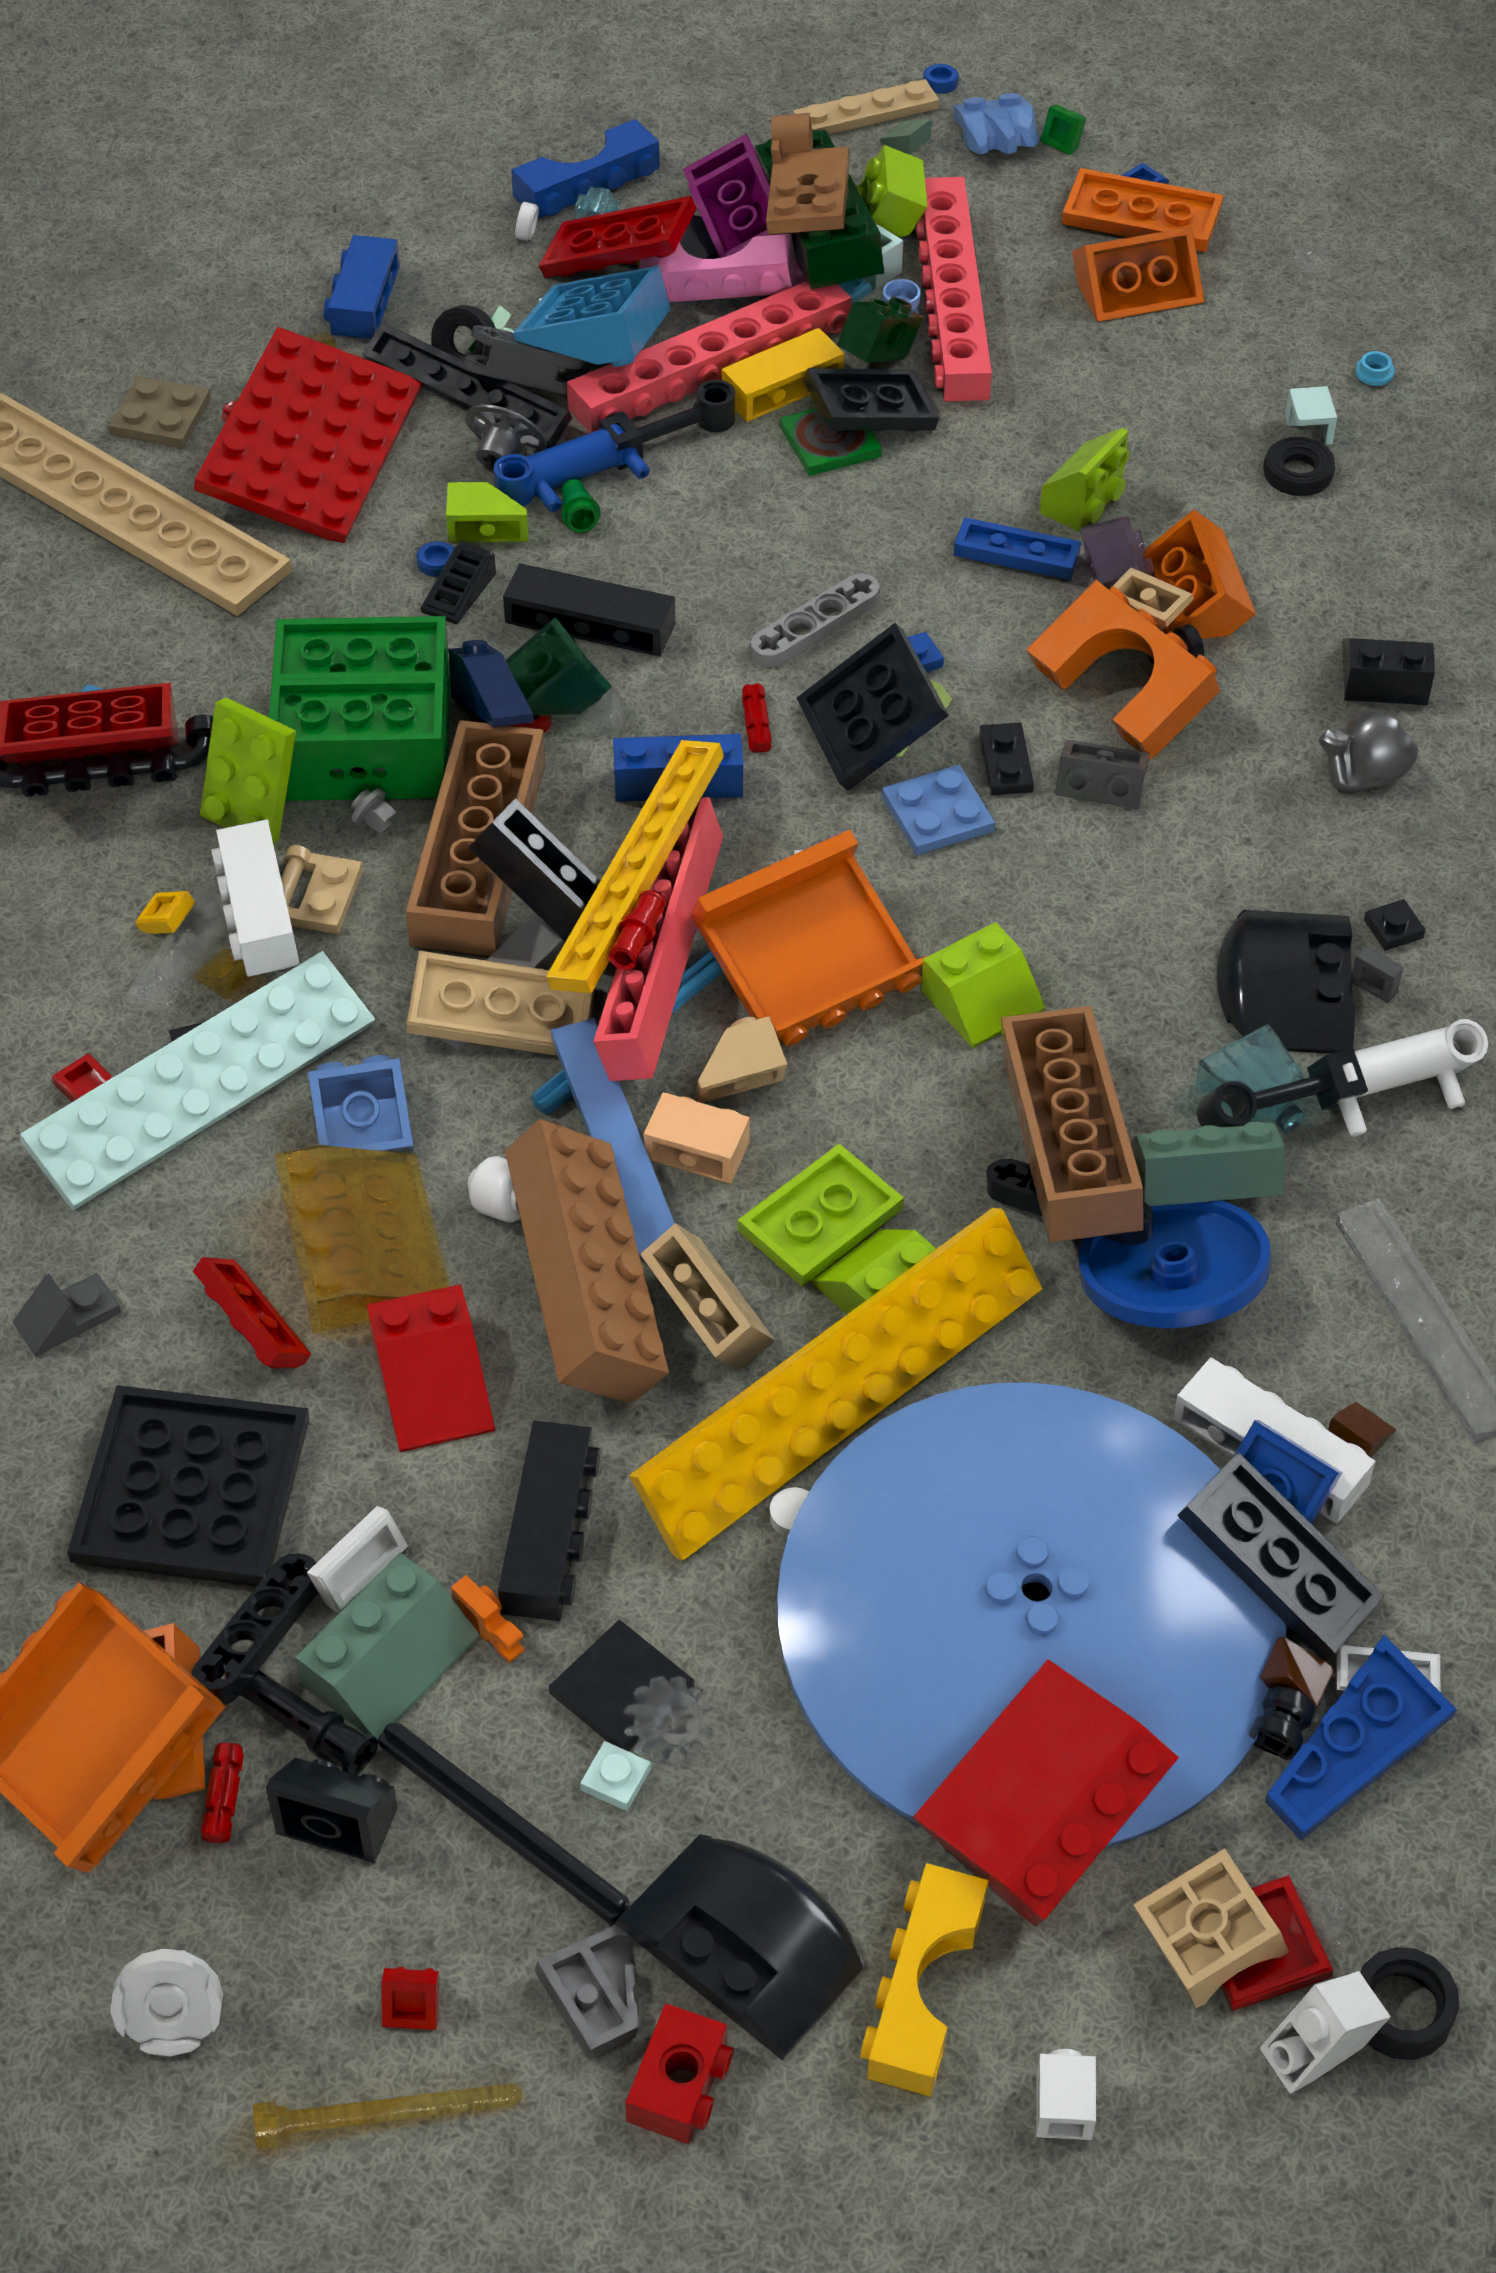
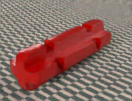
(756, 718)
(222, 1793)

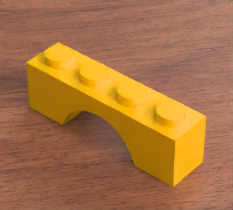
(909, 2039)

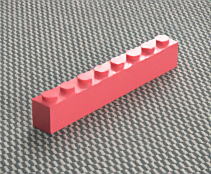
(644, 996)

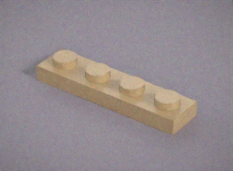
(872, 107)

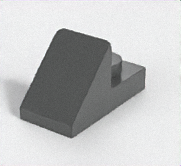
(58, 1315)

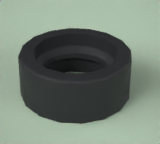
(1437, 1979)

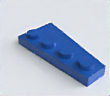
(1365, 1733)

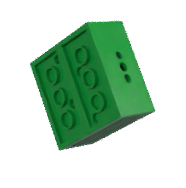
(363, 705)

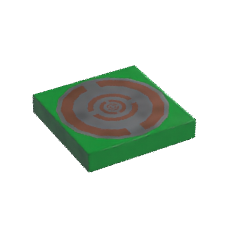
(826, 449)

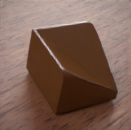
(1297, 1669)

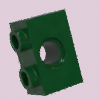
(880, 330)

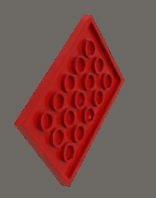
(308, 436)

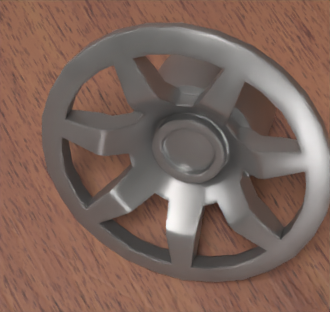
(500, 438)

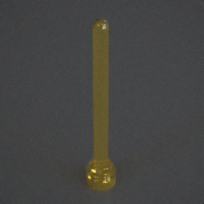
(277, 2123)

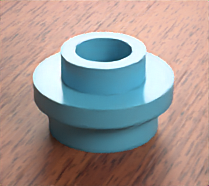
(1375, 369)

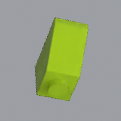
(483, 514)

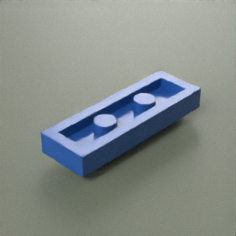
(1017, 548)

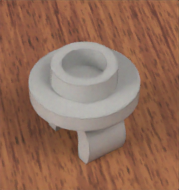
(372, 809)

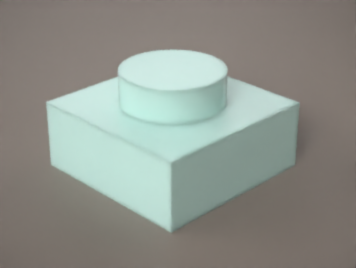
(615, 1776)

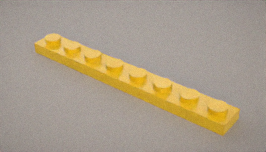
(635, 865)

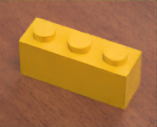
(778, 373)

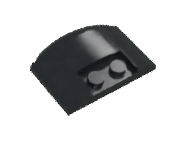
(1291, 976)
(747, 1938)

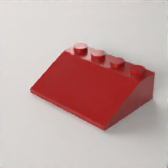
(87, 724)
(1045, 1790)

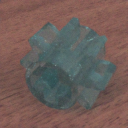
(596, 202)

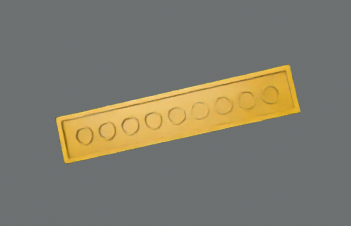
(835, 1384)

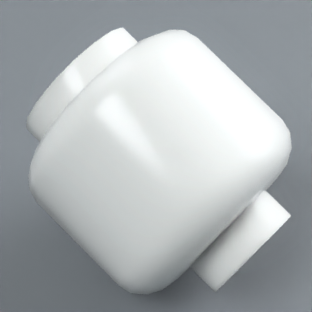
(493, 1191)

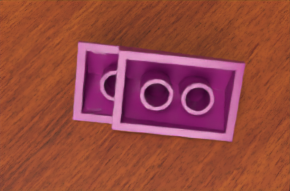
(731, 195)

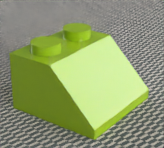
(980, 983)
(872, 1266)

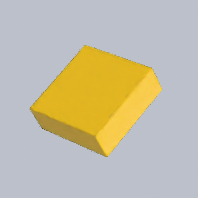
(165, 912)

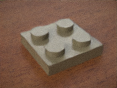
(160, 412)

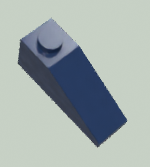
(486, 685)

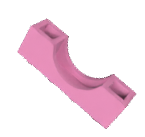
(757, 270)

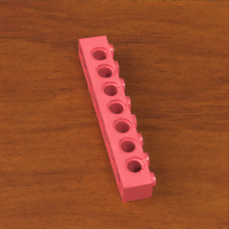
(953, 293)
(698, 355)

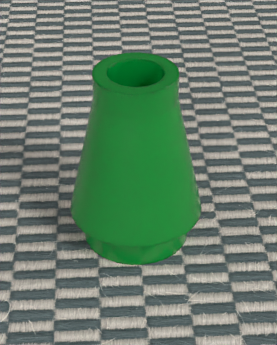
(579, 508)

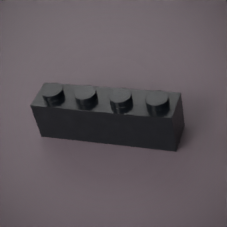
(590, 609)
(536, 867)
(547, 1520)

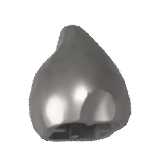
(1368, 752)

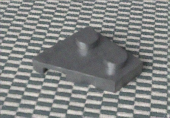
(594, 1989)

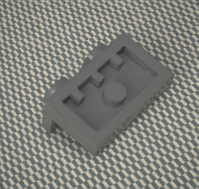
(1101, 774)

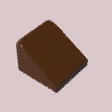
(1361, 1427)

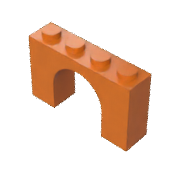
(1104, 623)

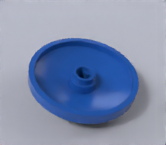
(1189, 1273)

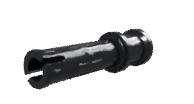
(323, 1732)

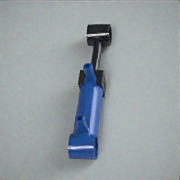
(614, 444)

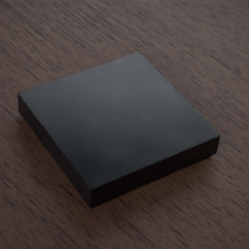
(604, 1681)

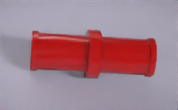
(637, 930)

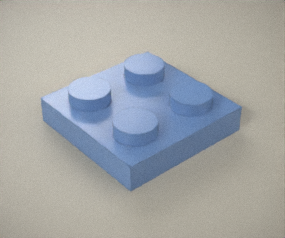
(938, 809)

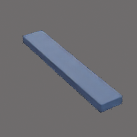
(610, 1119)

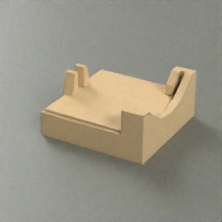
(1210, 1926)

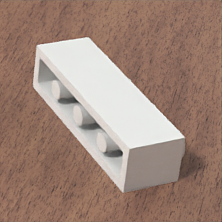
(256, 898)
(1224, 1405)

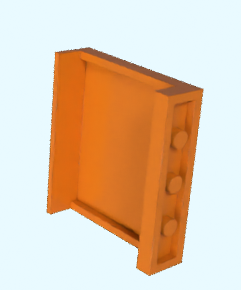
(807, 940)
(94, 1725)

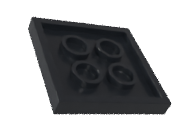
(872, 706)

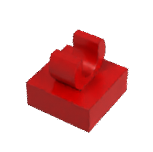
(410, 1998)

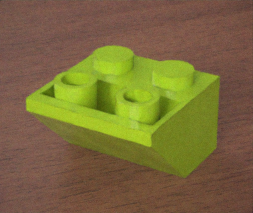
(894, 190)
(1087, 481)

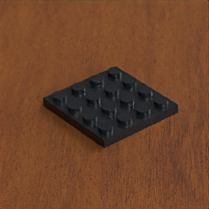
(189, 1485)

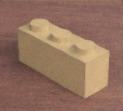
(707, 1297)

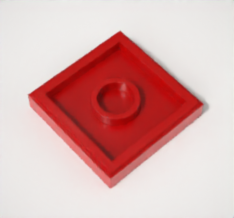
(1297, 1969)

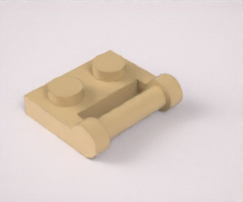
(327, 892)

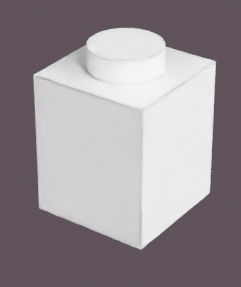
(1066, 2095)

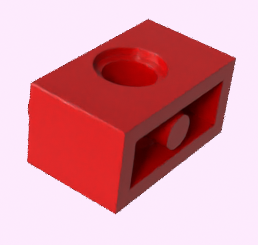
(677, 2043)

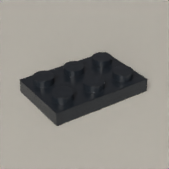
(871, 399)

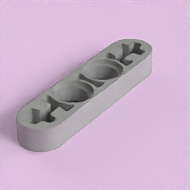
(810, 617)

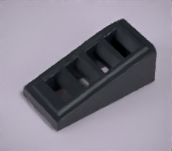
(466, 561)

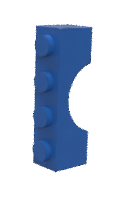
(554, 185)

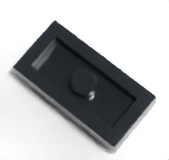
(1006, 758)

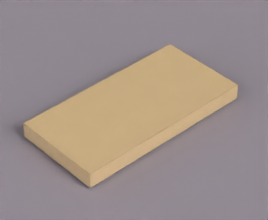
(490, 1003)

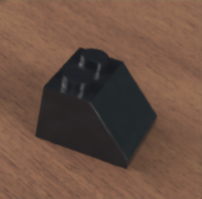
(1387, 671)
(332, 1807)

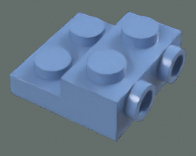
(361, 1105)

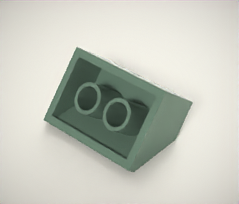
(1210, 1163)
(386, 1647)

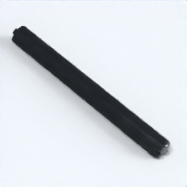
(503, 1822)

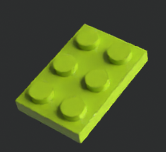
(246, 768)
(820, 1214)

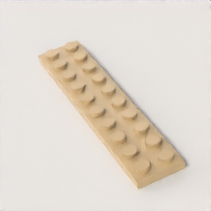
(135, 511)

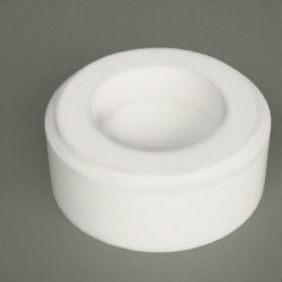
(526, 221)
(785, 1508)

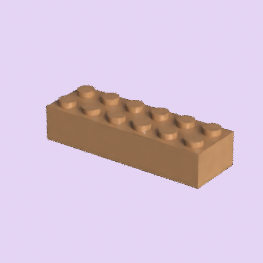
(455, 895)
(1071, 1124)
(585, 1262)

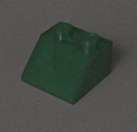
(556, 673)

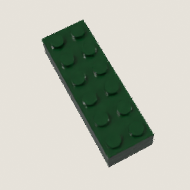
(837, 254)

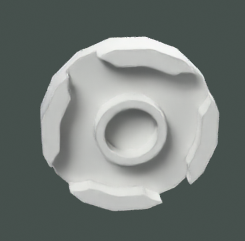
(167, 2001)

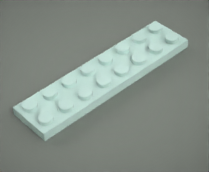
(196, 1080)

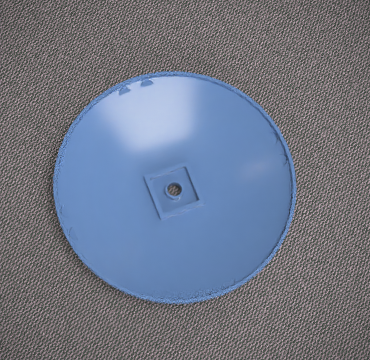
(913, 1613)

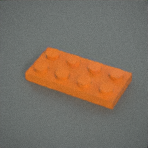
(1139, 207)

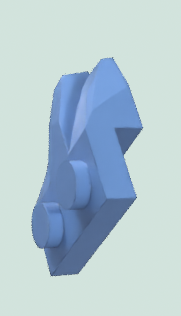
(997, 123)

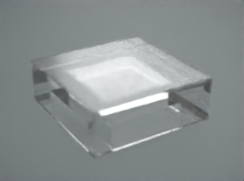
(1325, 1913)

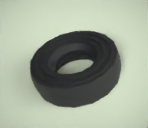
(445, 325)
(1299, 449)

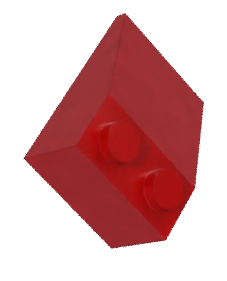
(430, 1367)

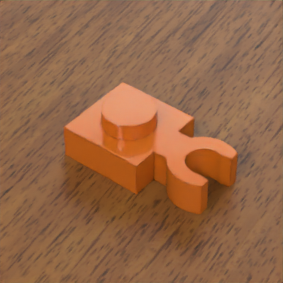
(483, 1612)

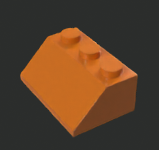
(1139, 274)
(1200, 561)

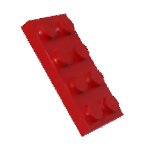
(618, 237)

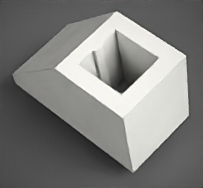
(1324, 2030)

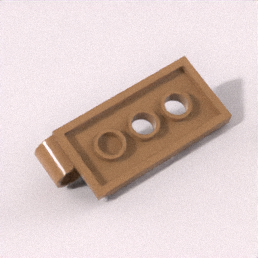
(806, 182)

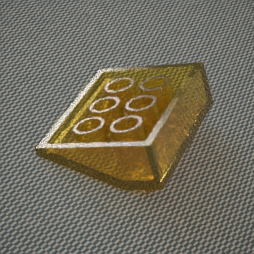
(357, 1230)

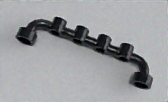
(118, 768)

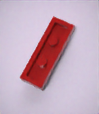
(251, 1313)

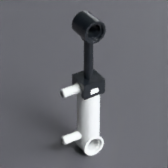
(1349, 1074)

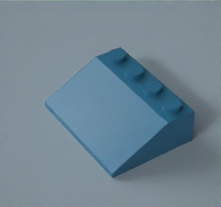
(599, 316)

